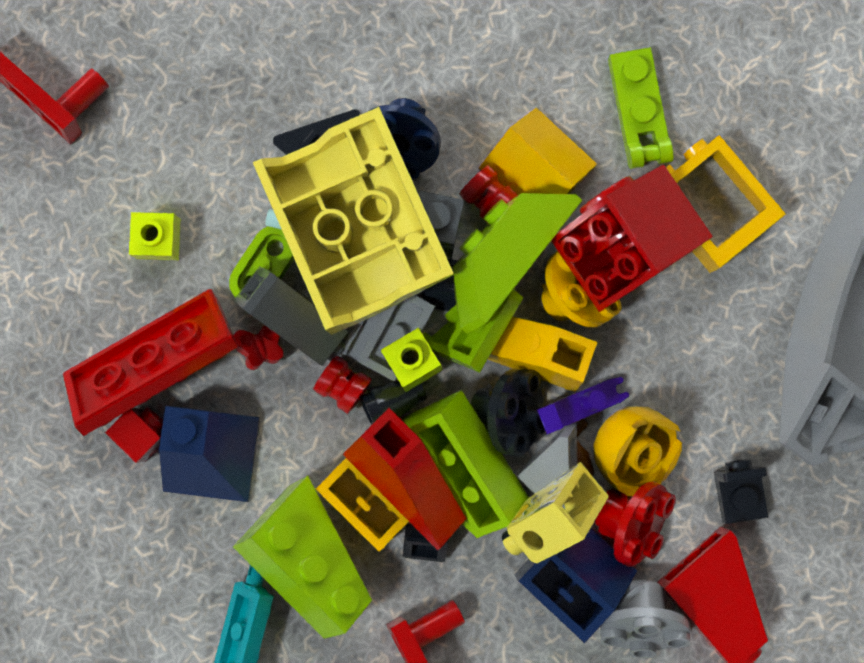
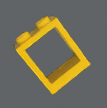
(768, 210)

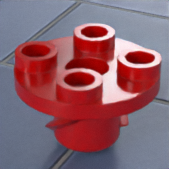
(636, 521)

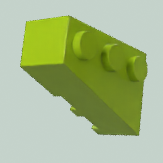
(469, 463)
(305, 560)

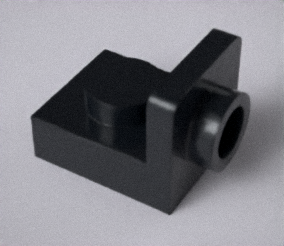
(741, 492)

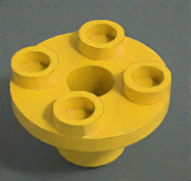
(566, 299)

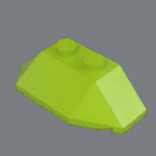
(505, 252)

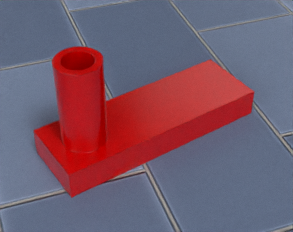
(58, 113)
(423, 631)

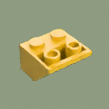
(362, 505)

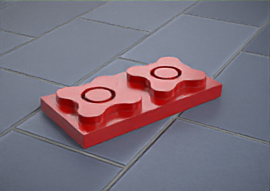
(148, 361)

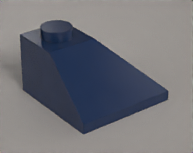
(208, 453)

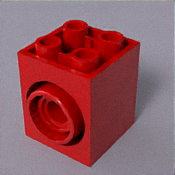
(630, 235)

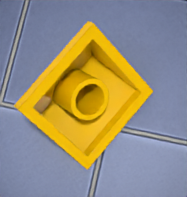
(538, 158)

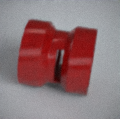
(480, 185)
(342, 384)

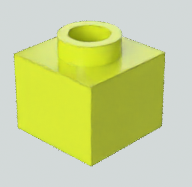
(167, 241)
(414, 374)

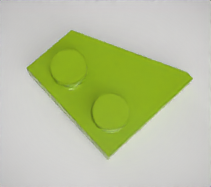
(473, 348)

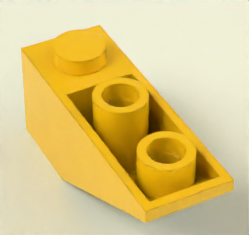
(547, 349)

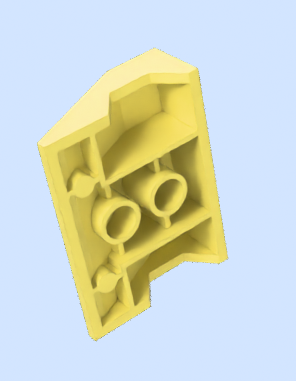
(354, 221)

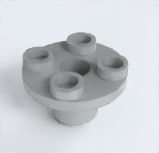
(644, 622)

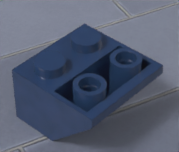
(579, 584)

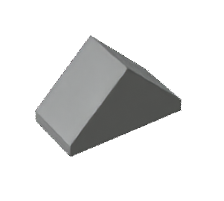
(551, 460)

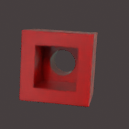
(137, 433)

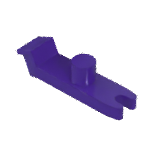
(581, 404)

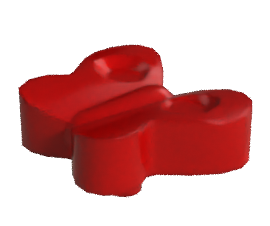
(259, 347)

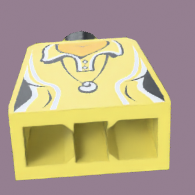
(547, 528)

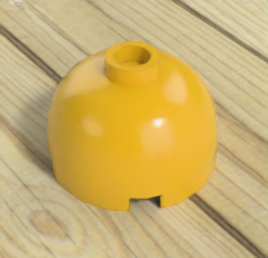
(636, 448)

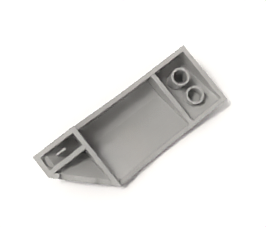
(826, 344)

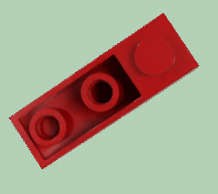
(407, 477)

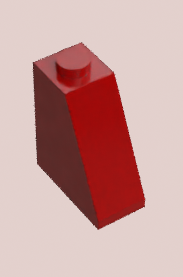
(718, 597)

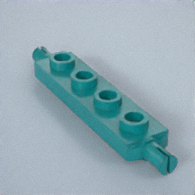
(245, 621)

